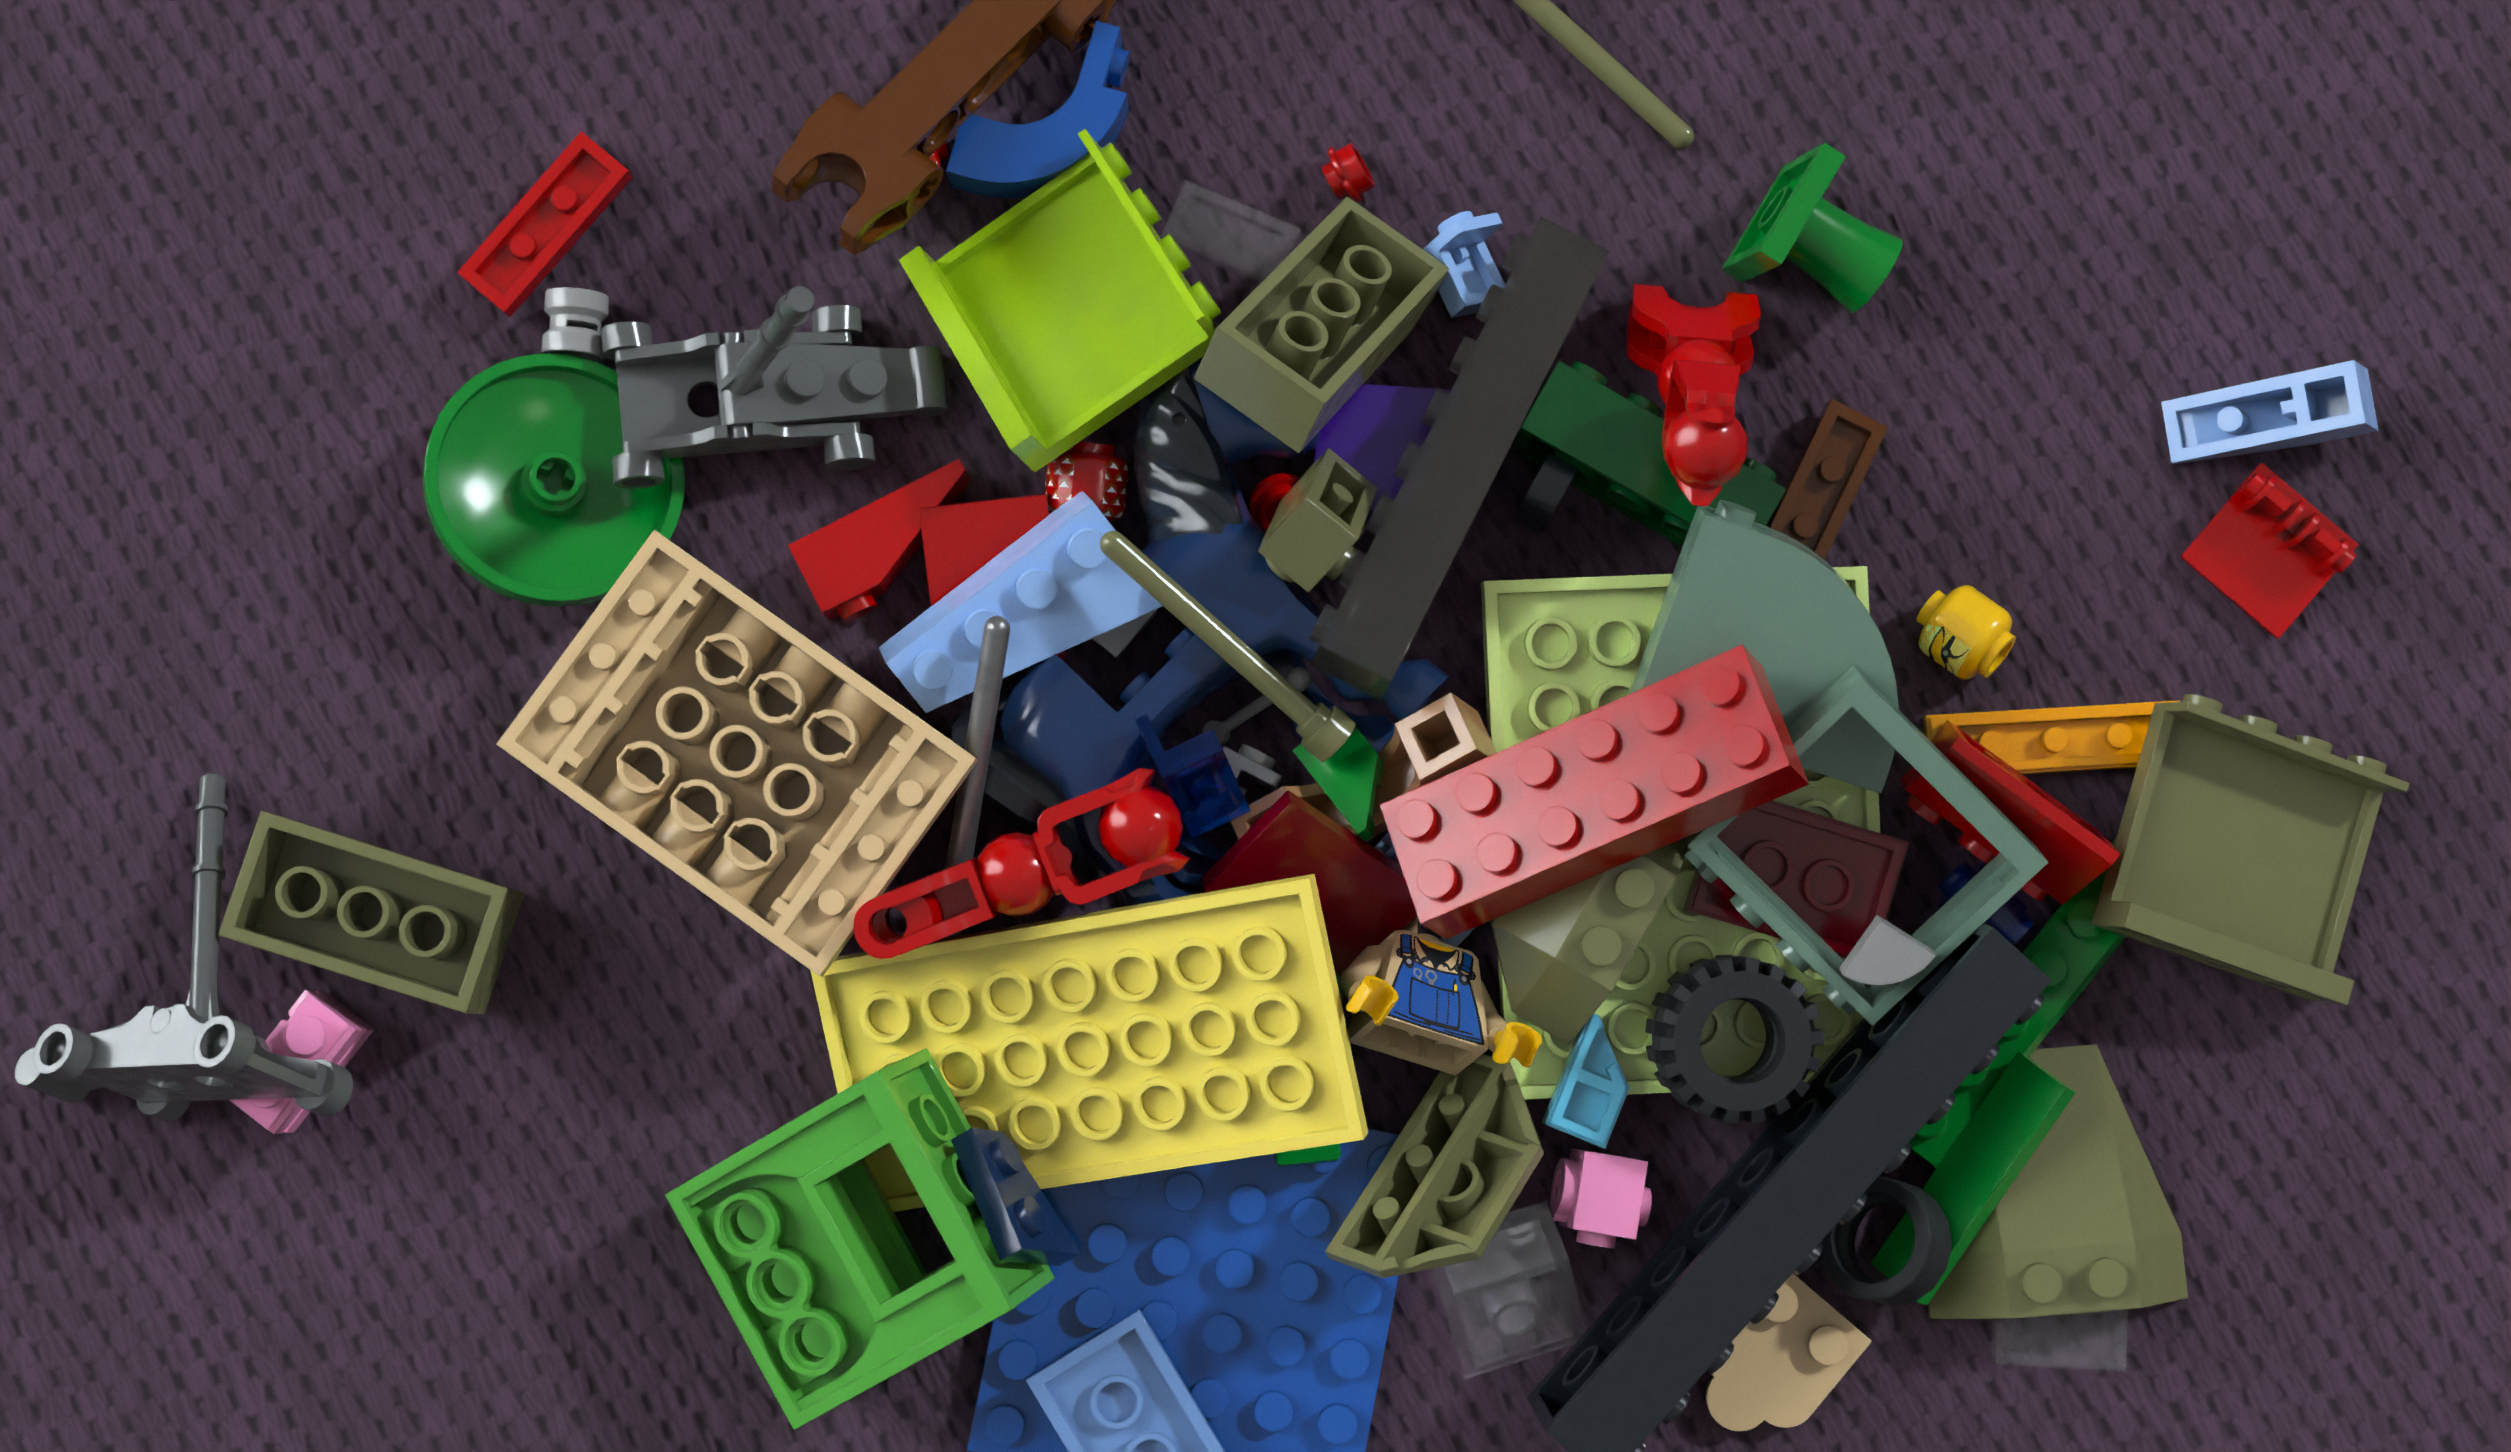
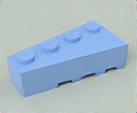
(1048, 587)

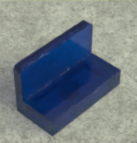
(1197, 779)

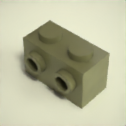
(1318, 522)

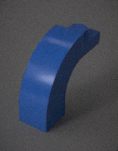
(1021, 158)

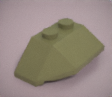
(1574, 945)
(1444, 1176)

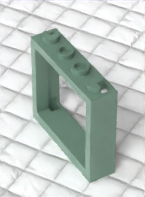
(1943, 931)

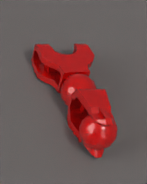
(1697, 371)
(1023, 871)

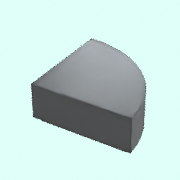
(1885, 955)

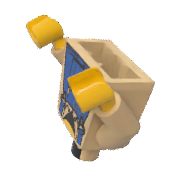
(1429, 1005)

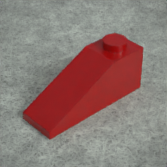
(869, 548)

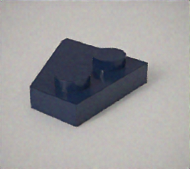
(1011, 1202)

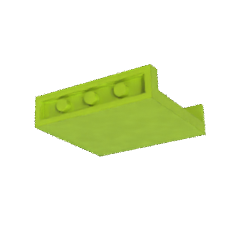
(1067, 307)

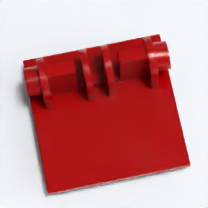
(2269, 551)

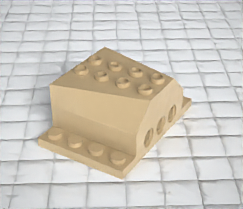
(737, 752)

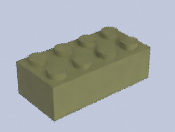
(1320, 324)
(371, 913)

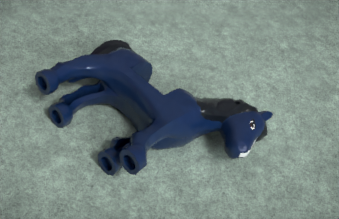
(1200, 533)

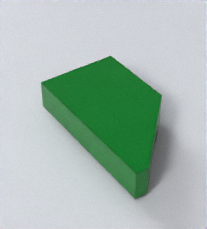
(1349, 779)

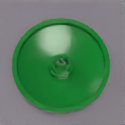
(527, 482)

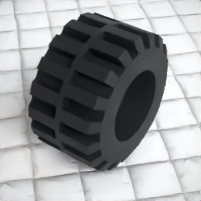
(1786, 1051)

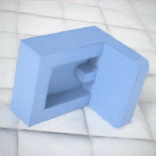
(1470, 263)

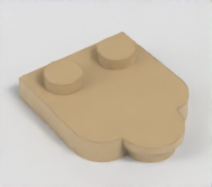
(1784, 1362)

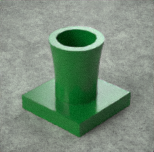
(1814, 234)

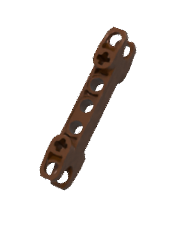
(889, 141)

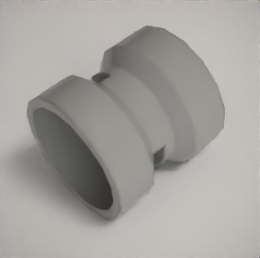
(575, 322)

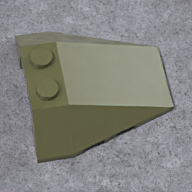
(2078, 1222)

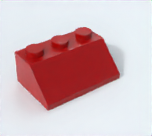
(2067, 841)

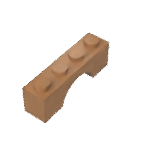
(1422, 749)

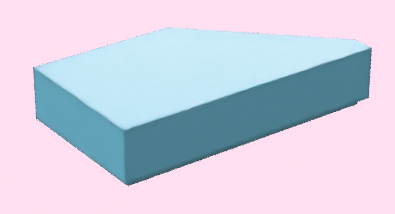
(1589, 1088)

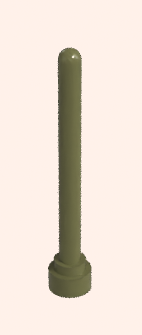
(1609, 71)
(1320, 727)

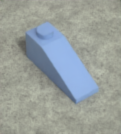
(2271, 414)

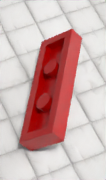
(545, 224)

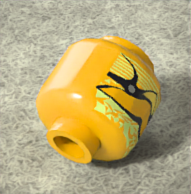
(1965, 632)

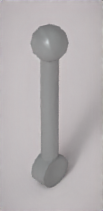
(1297, 676)

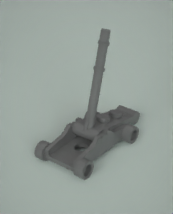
(771, 387)
(188, 1049)

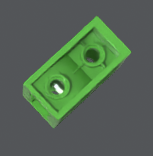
(826, 1252)

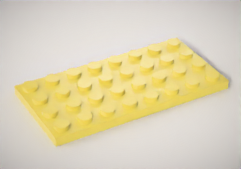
(1117, 1034)

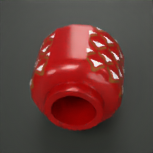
(1095, 472)

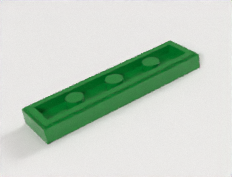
(1984, 1160)

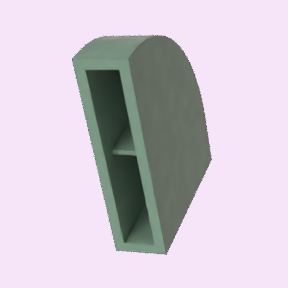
(1792, 614)

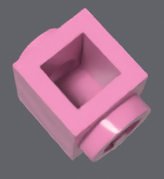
(1600, 1196)

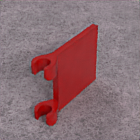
(970, 534)

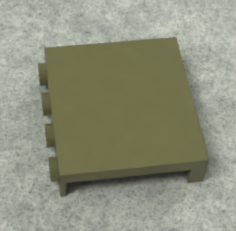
(2243, 847)

